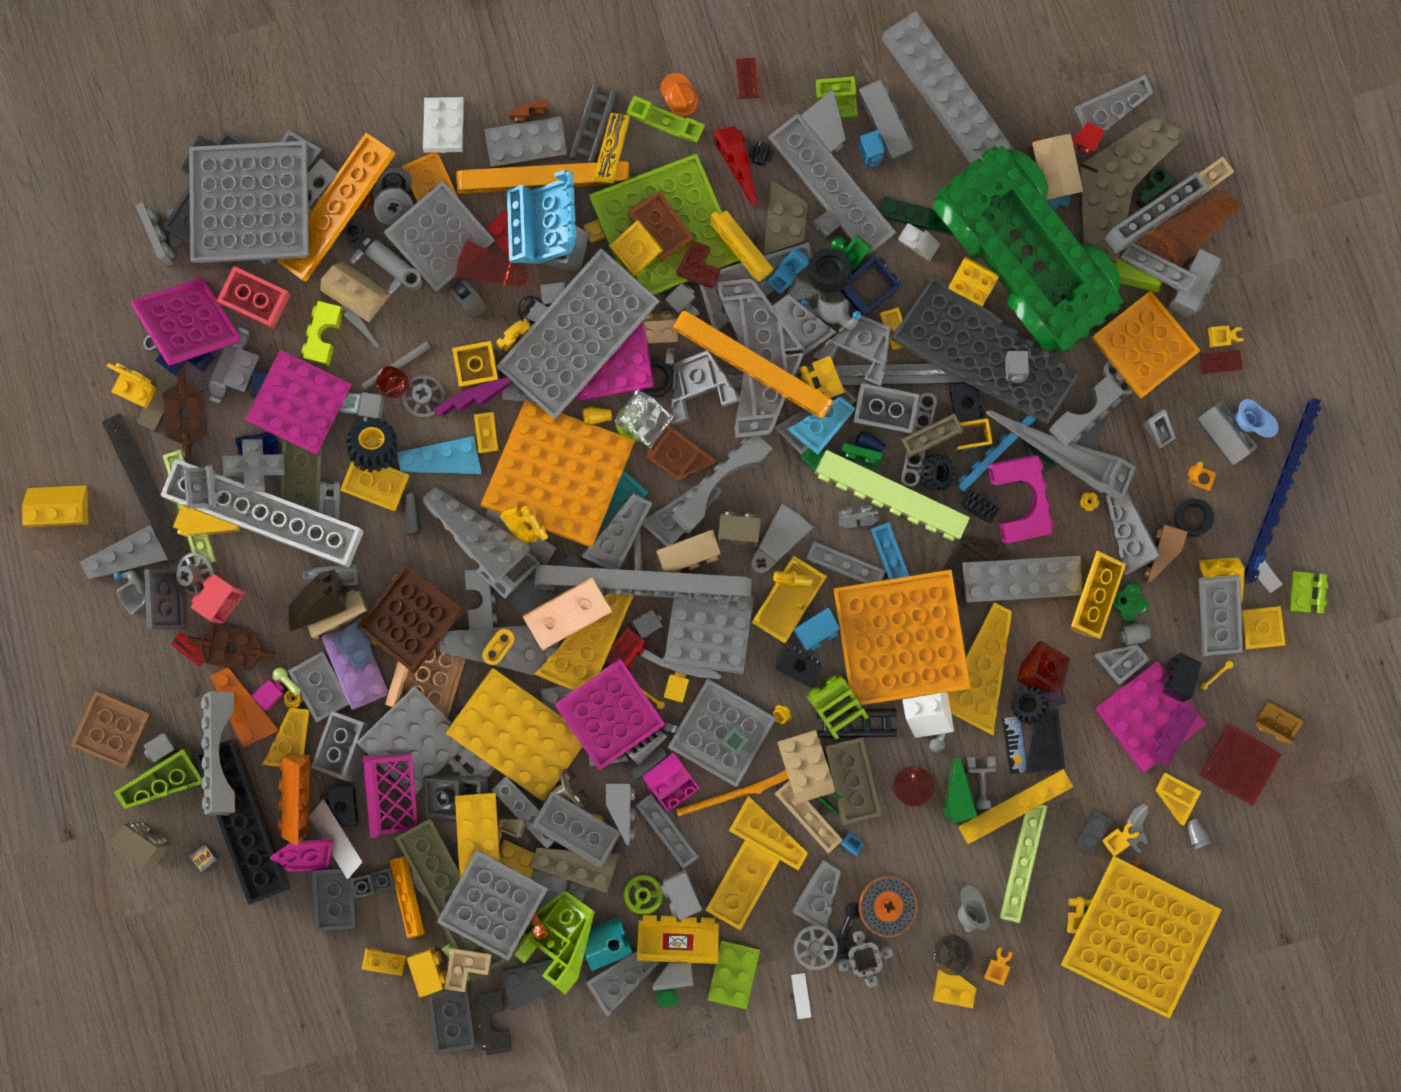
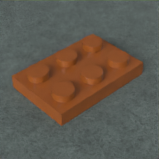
(662, 224)

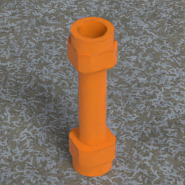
(539, 929)

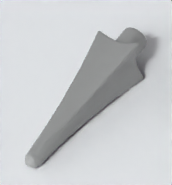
(357, 321)

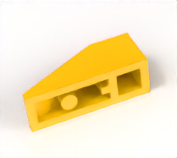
(198, 523)

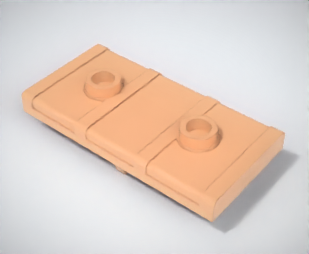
(567, 613)

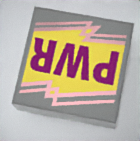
(203, 858)

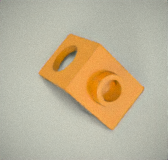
(1194, 473)

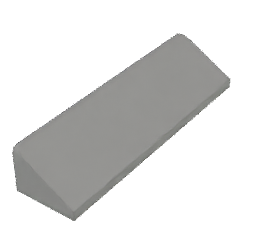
(540, 549)

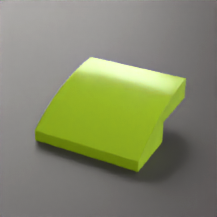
(844, 92)

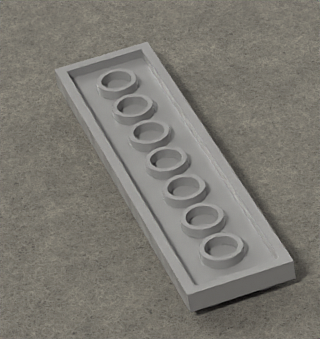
(830, 182)

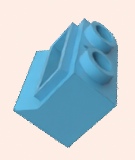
(871, 149)

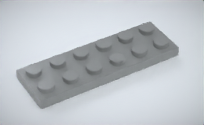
(1022, 579)

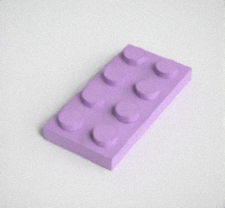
(359, 686)

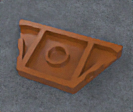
(678, 455)

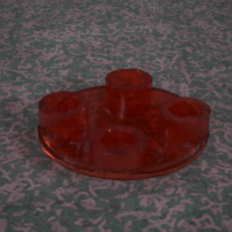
(913, 786)

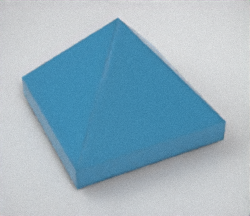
(852, 844)

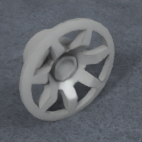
(423, 395)
(192, 573)
(815, 947)

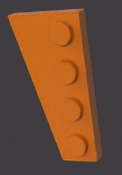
(248, 717)

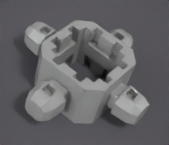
(844, 964)

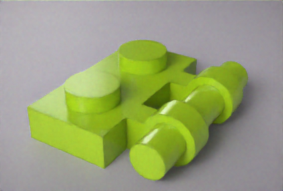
(1301, 592)

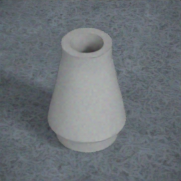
(1197, 834)

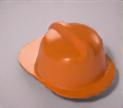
(679, 94)

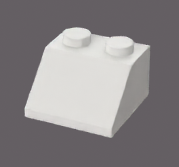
(929, 714)

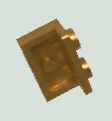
(1278, 722)

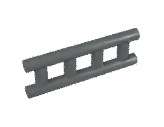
(603, 118)

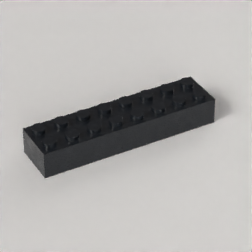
(247, 830)

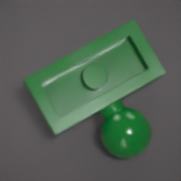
(856, 250)

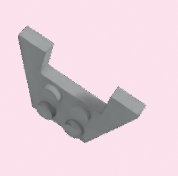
(866, 340)
(695, 377)

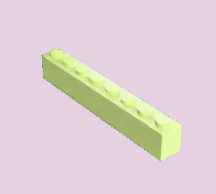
(891, 495)

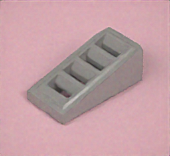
(644, 752)

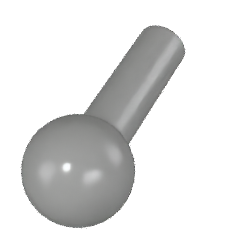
(937, 744)

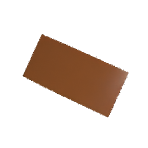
(522, 113)

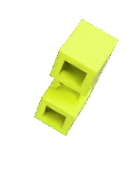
(325, 316)

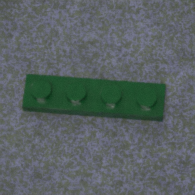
(914, 215)

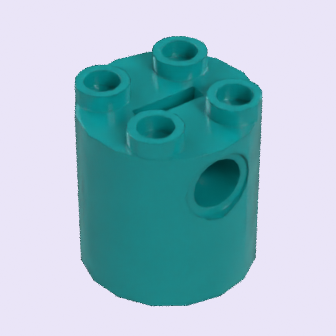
(601, 950)

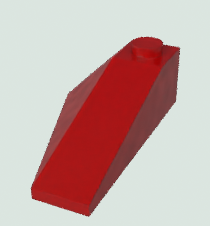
(733, 150)

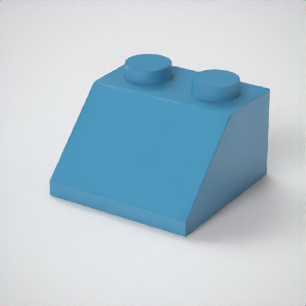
(816, 630)

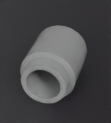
(1134, 634)

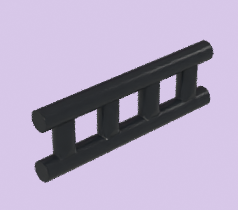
(866, 731)

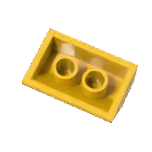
(55, 506)

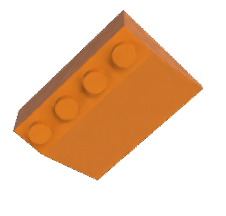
(295, 797)

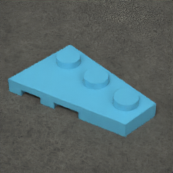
(817, 432)

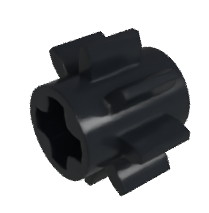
(761, 154)

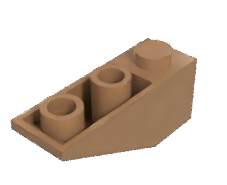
(1169, 544)

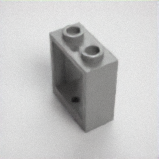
(505, 585)

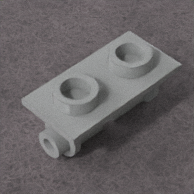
(865, 514)

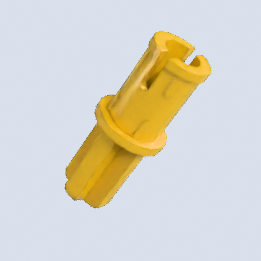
(793, 578)

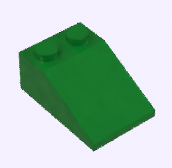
(958, 798)

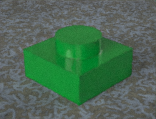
(812, 459)
(667, 997)

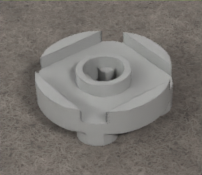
(383, 200)

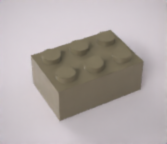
(739, 530)
(140, 844)

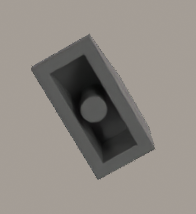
(467, 298)

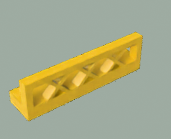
(741, 245)

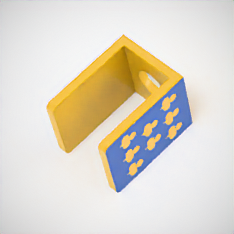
(987, 435)

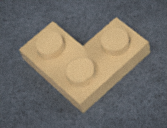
(461, 963)

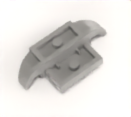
(233, 368)

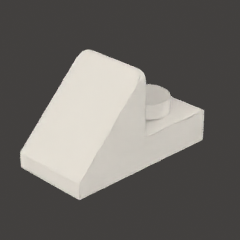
(919, 242)

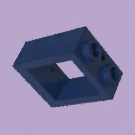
(881, 266)

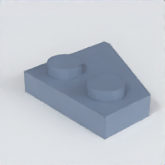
(354, 645)

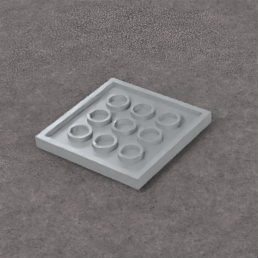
(434, 234)
(709, 634)
(709, 722)
(415, 728)
(492, 905)

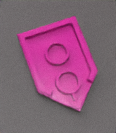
(305, 856)

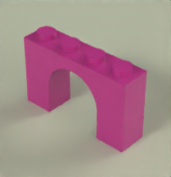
(1036, 520)

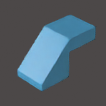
(787, 270)

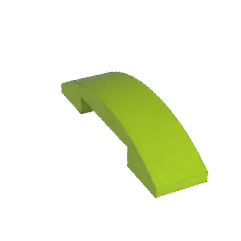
(665, 121)

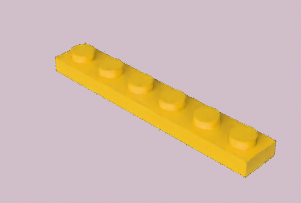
(1015, 806)

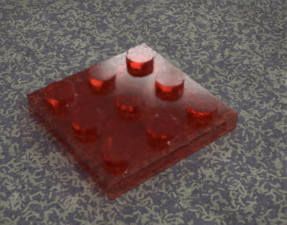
(1240, 764)

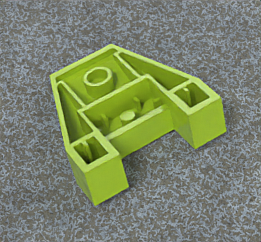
(568, 931)

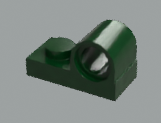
(1156, 187)

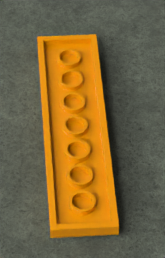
(341, 202)

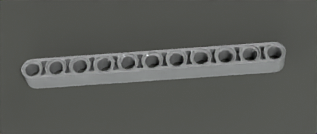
(646, 583)

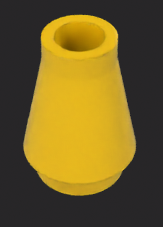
(595, 415)

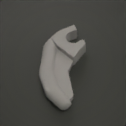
(1137, 818)

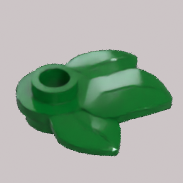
(1132, 603)

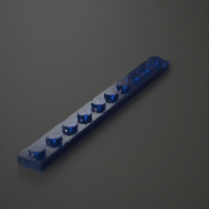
(1284, 483)

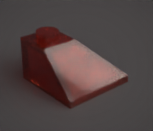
(1044, 669)

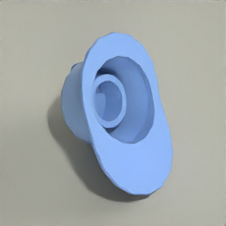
(1254, 418)

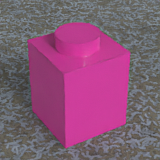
(269, 694)

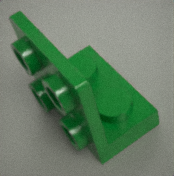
(864, 457)

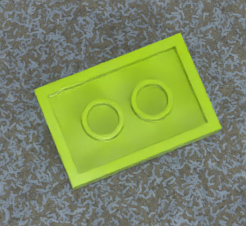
(733, 974)

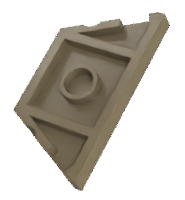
(784, 220)

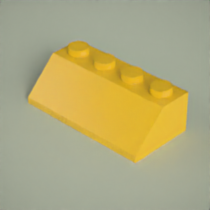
(1098, 596)

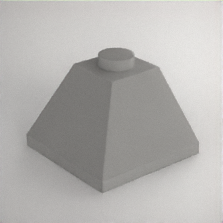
(674, 976)

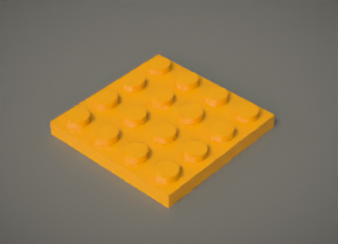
(1145, 344)

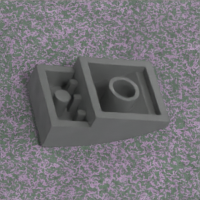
(441, 793)

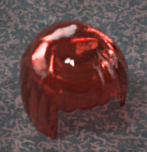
(392, 382)

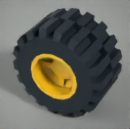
(371, 444)

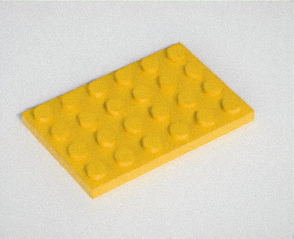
(516, 734)

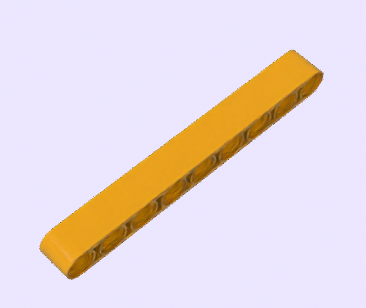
(532, 177)
(752, 364)

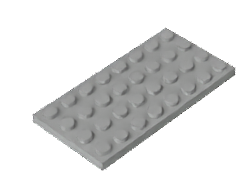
(578, 334)

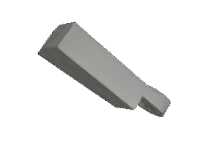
(780, 538)

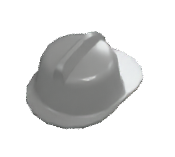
(973, 909)

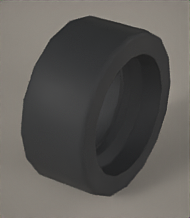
(668, 383)
(1209, 517)

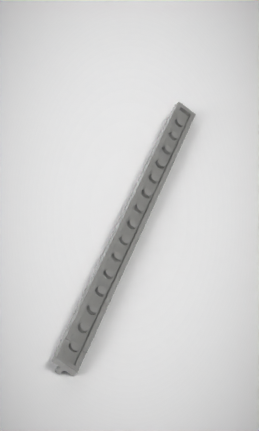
(855, 374)

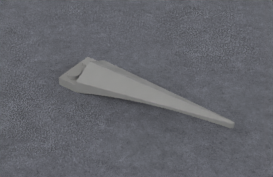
(1096, 468)

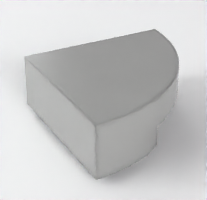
(670, 356)

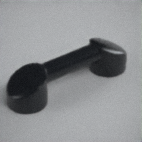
(852, 912)

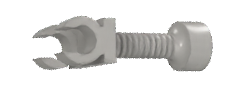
(982, 802)

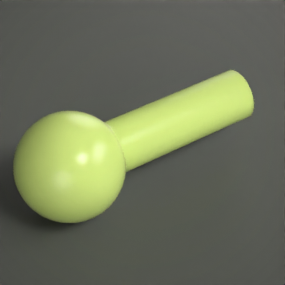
(281, 675)

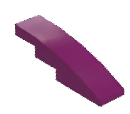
(481, 394)

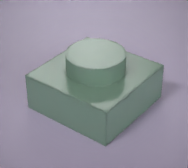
(734, 741)

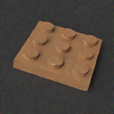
(110, 729)

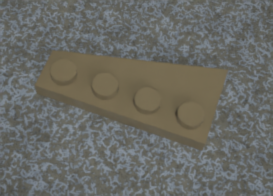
(575, 868)

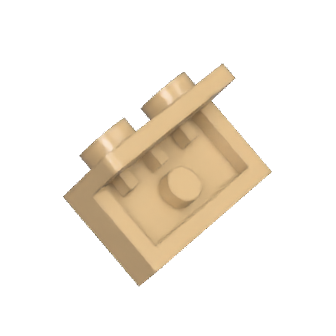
(660, 328)

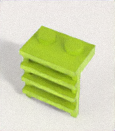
(828, 695)

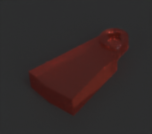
(483, 265)

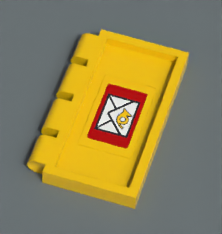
(678, 941)

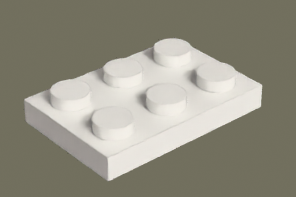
(443, 124)

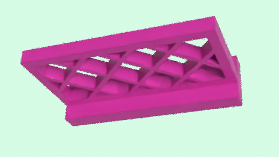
(373, 792)

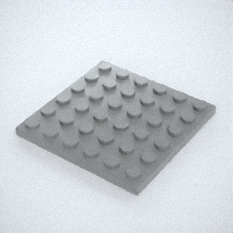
(249, 202)

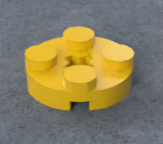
(513, 334)

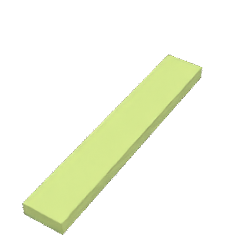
(198, 544)
(1023, 864)

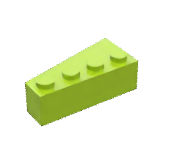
(167, 777)

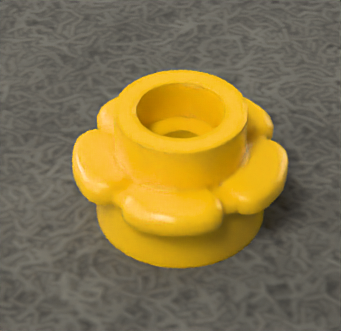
(1084, 501)
(293, 703)
(782, 714)

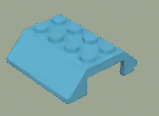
(542, 221)

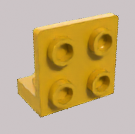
(973, 281)
(132, 386)
(1223, 567)

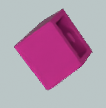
(670, 782)

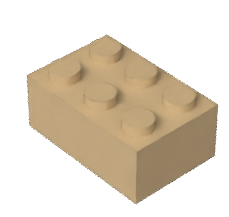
(806, 766)

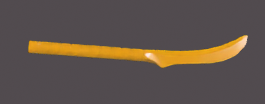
(756, 788)

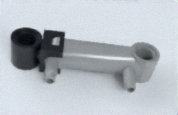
(373, 248)

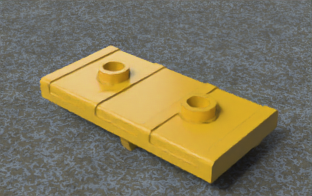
(786, 603)

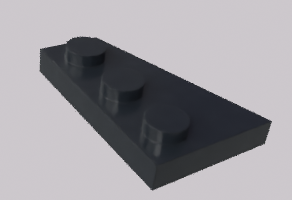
(1046, 745)

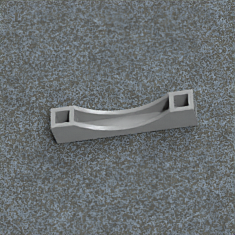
(748, 455)
(218, 795)

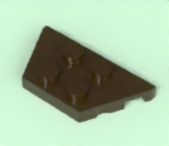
(969, 551)

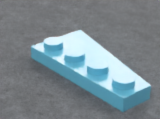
(443, 458)

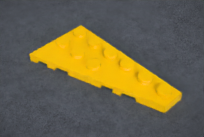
(586, 650)

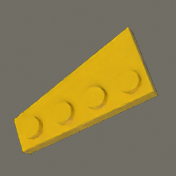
(762, 831)

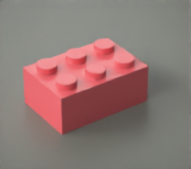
(254, 298)
(217, 599)

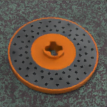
(901, 899)

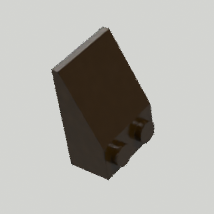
(318, 600)

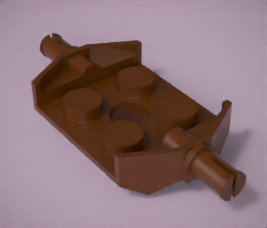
(176, 399)
(217, 638)

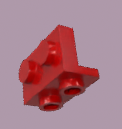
(626, 648)

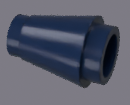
(868, 441)

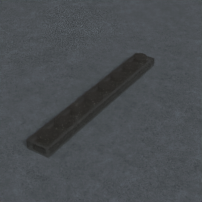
(145, 487)

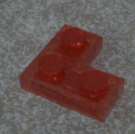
(694, 267)

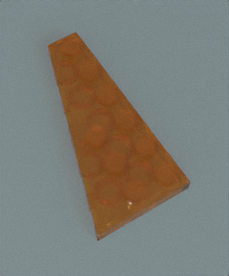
(1188, 232)

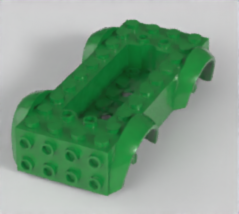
(1077, 278)

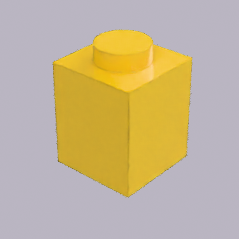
(676, 687)

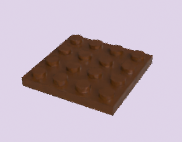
(410, 618)

